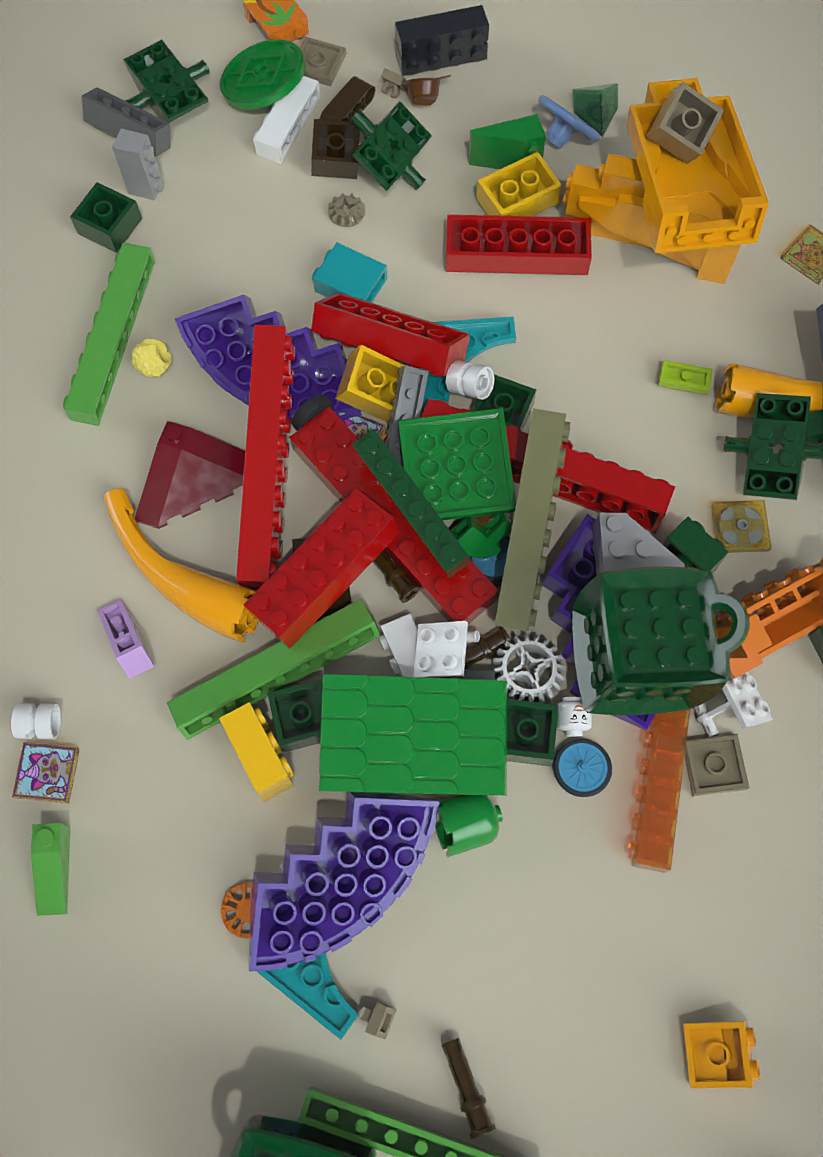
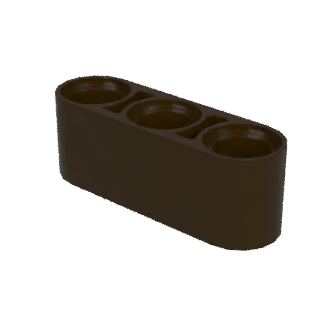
(353, 96)

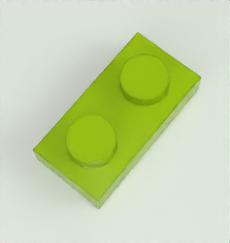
(685, 377)

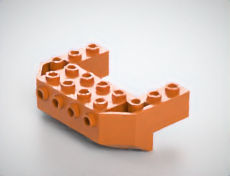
(776, 623)

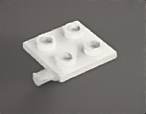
(442, 649)
(744, 701)

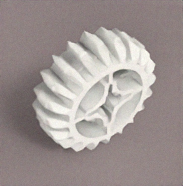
(548, 659)

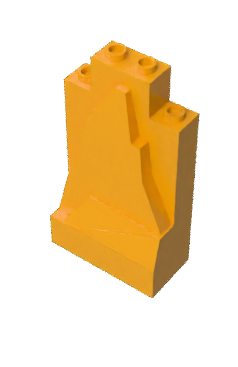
(703, 202)
(616, 210)

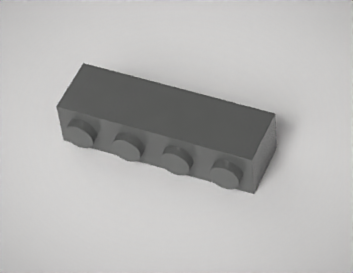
(112, 114)

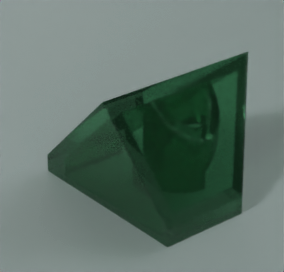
(596, 105)

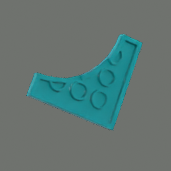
(483, 336)
(314, 991)

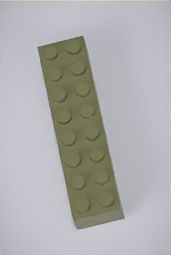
(531, 518)

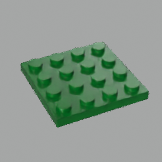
(460, 462)

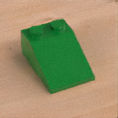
(506, 142)

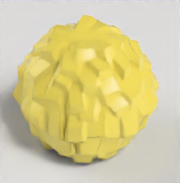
(151, 357)

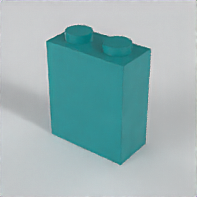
(349, 274)

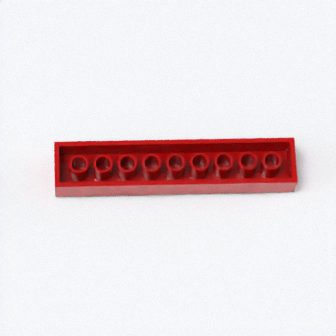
(329, 453)
(265, 456)
(588, 480)

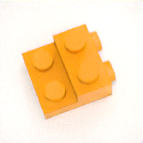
(721, 1054)

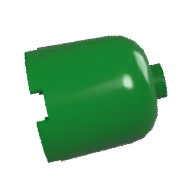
(467, 823)

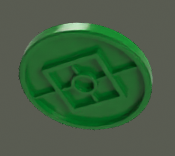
(262, 74)

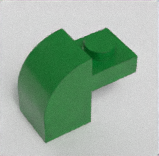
(481, 539)

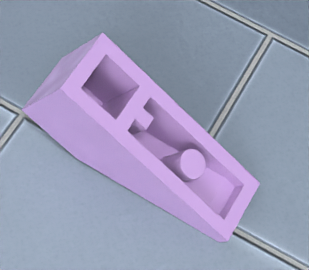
(125, 639)

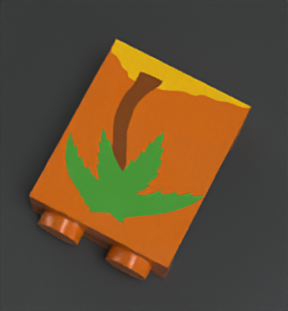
(278, 18)

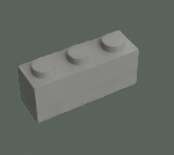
(138, 164)

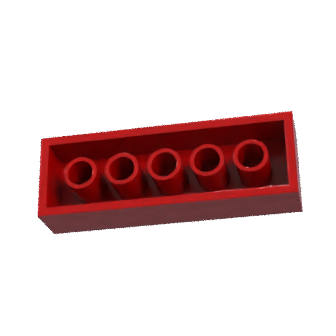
(518, 244)
(389, 333)
(322, 568)

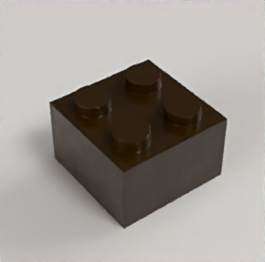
(333, 149)

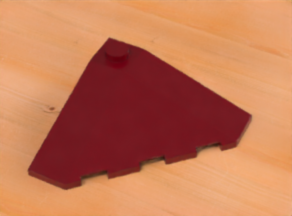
(186, 473)

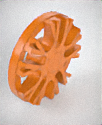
(242, 910)

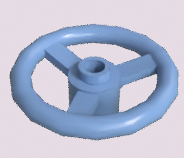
(565, 124)

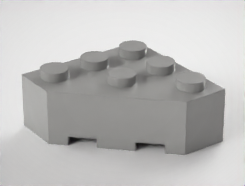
(626, 545)

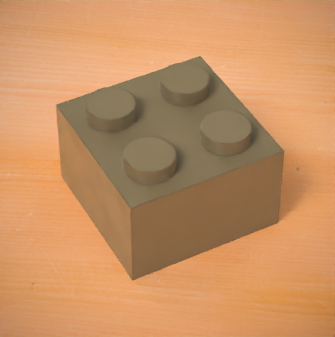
(685, 123)

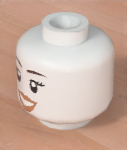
(573, 717)

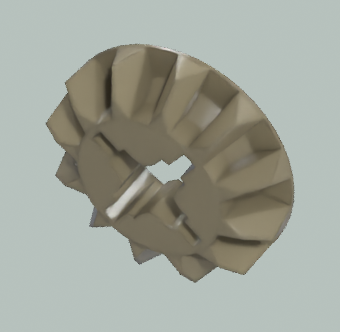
(338, 214)

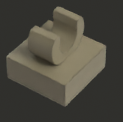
(393, 80)
(378, 1020)

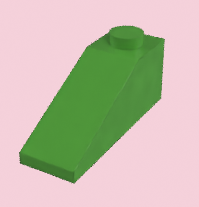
(50, 867)

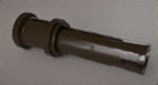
(396, 577)
(486, 647)
(472, 1101)

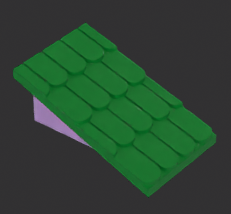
(413, 735)

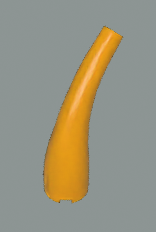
(744, 382)
(198, 594)

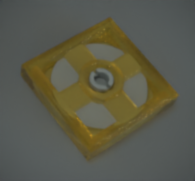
(742, 526)

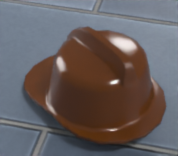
(423, 90)

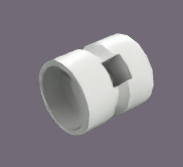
(470, 380)
(33, 721)

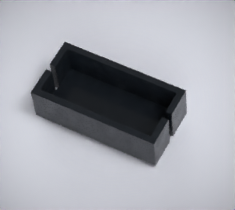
(441, 40)

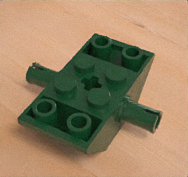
(165, 82)
(391, 146)
(775, 422)

